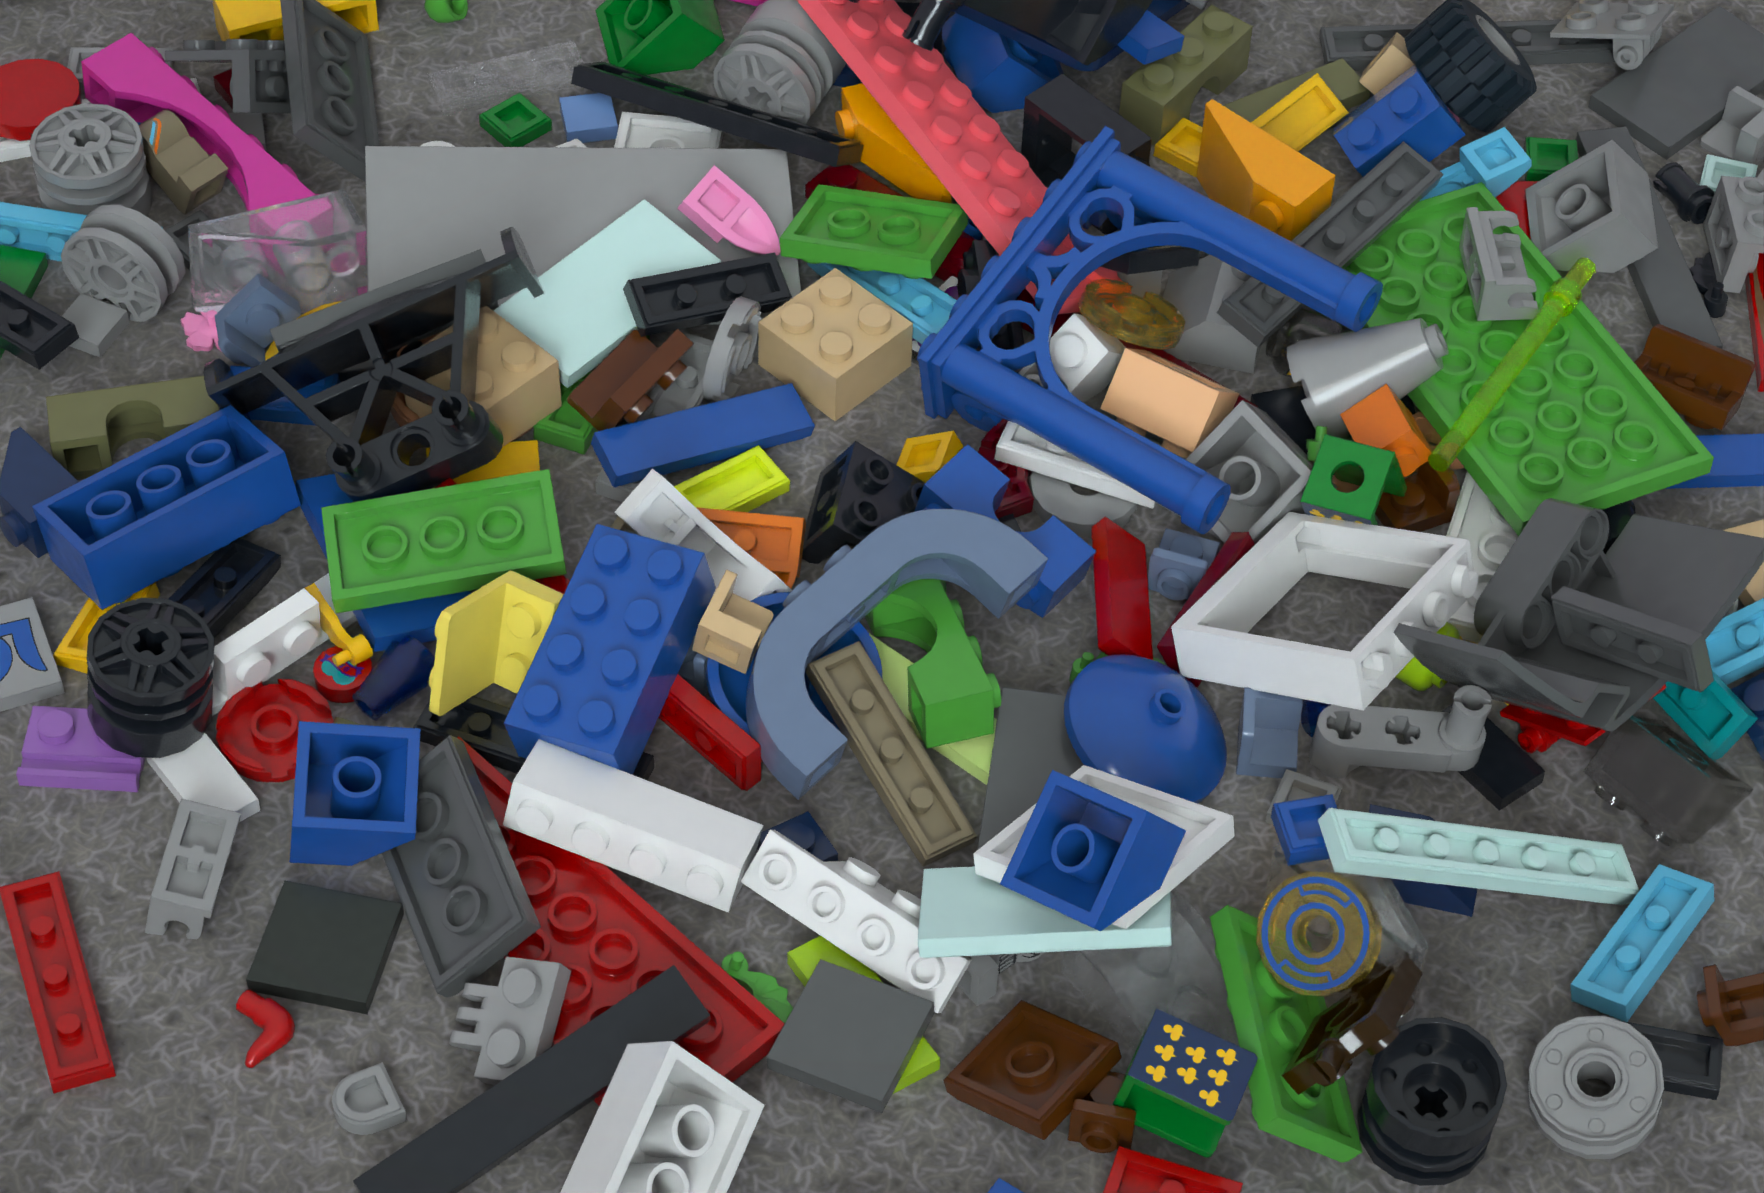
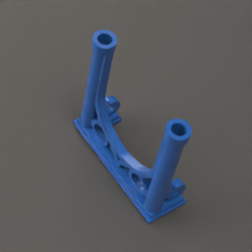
(1149, 213)

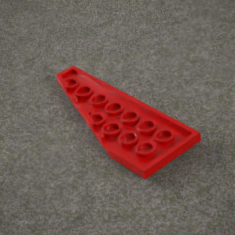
(620, 944)

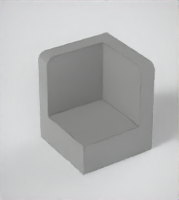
(1740, 131)

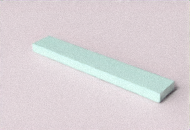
(1477, 857)

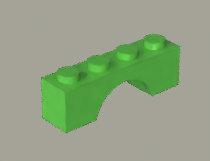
(947, 687)

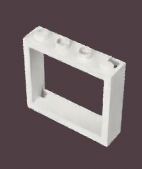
(1214, 634)

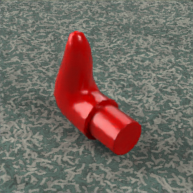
(271, 1017)

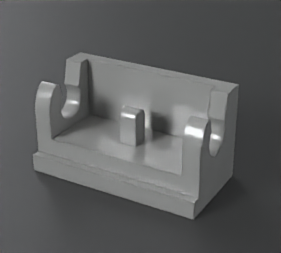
(1496, 267)
(192, 867)

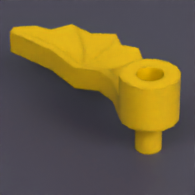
(354, 649)

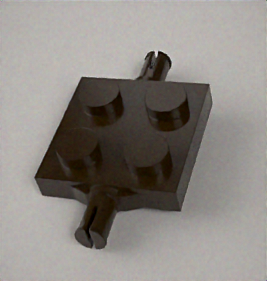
(1354, 1024)

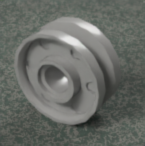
(124, 261)

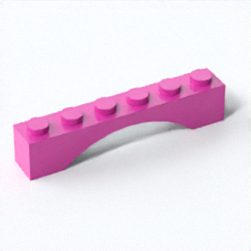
(142, 85)

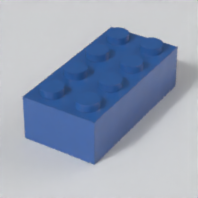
(166, 506)
(612, 649)

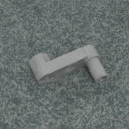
(1435, 739)

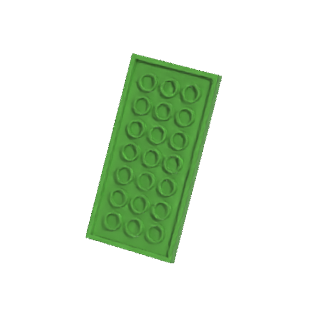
(1577, 415)

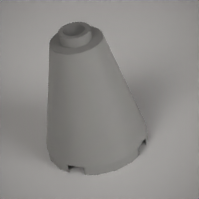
(1352, 365)

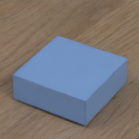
(588, 117)

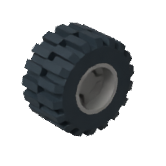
(1470, 64)

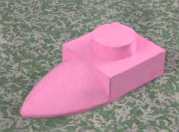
(730, 213)

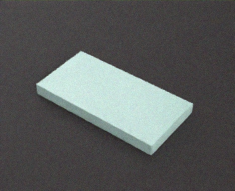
(583, 297)
(980, 917)

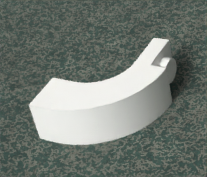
(664, 514)

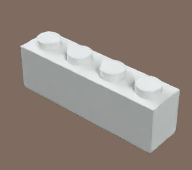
(632, 825)

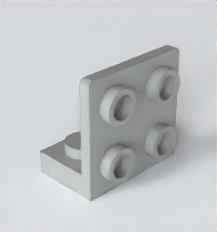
(1735, 229)

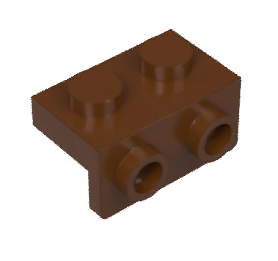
(1695, 376)
(625, 378)

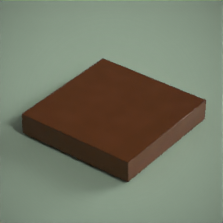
(1032, 1069)

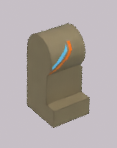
(180, 162)

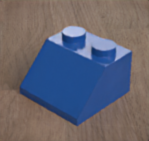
(995, 66)
(1398, 113)
(353, 792)
(1090, 853)

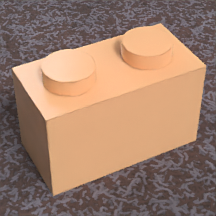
(1166, 401)

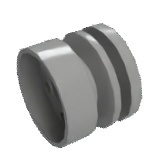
(779, 63)
(90, 160)

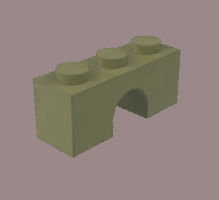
(1211, 57)
(93, 424)

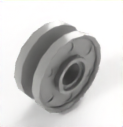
(1595, 1050)

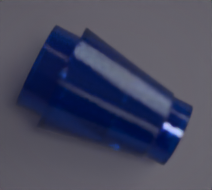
(395, 677)

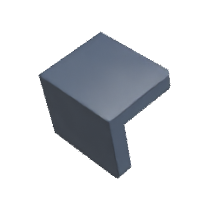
(1267, 734)

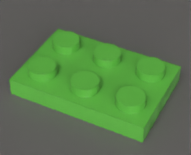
(874, 231)

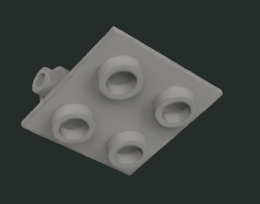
(1631, 25)

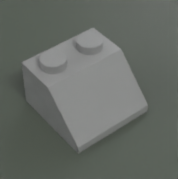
(1594, 211)
(1206, 335)
(1260, 467)

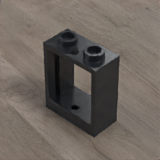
(1065, 112)

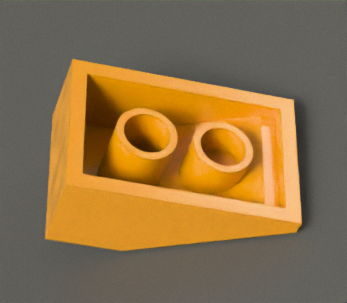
(1260, 174)

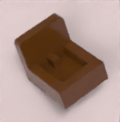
(1733, 1006)

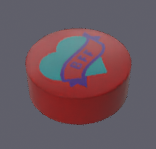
(339, 682)

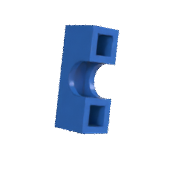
(978, 487)

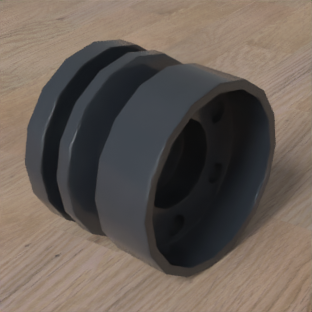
(150, 677)
(1432, 1102)

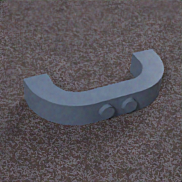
(925, 544)

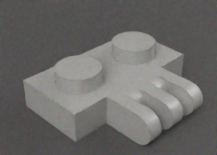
(514, 1017)

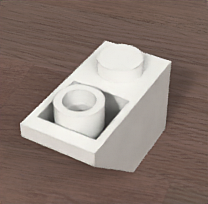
(1081, 358)

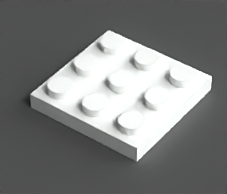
(1205, 834)

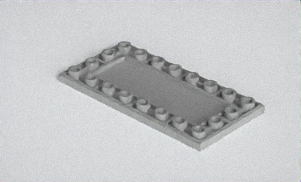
(454, 200)

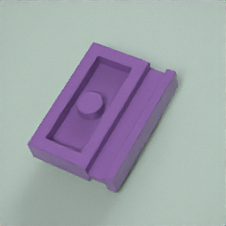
(67, 753)

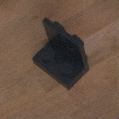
(855, 499)

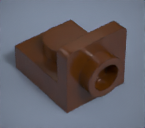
(1426, 504)
(1098, 1122)

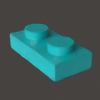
(1710, 717)

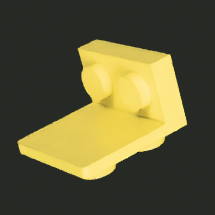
(489, 639)

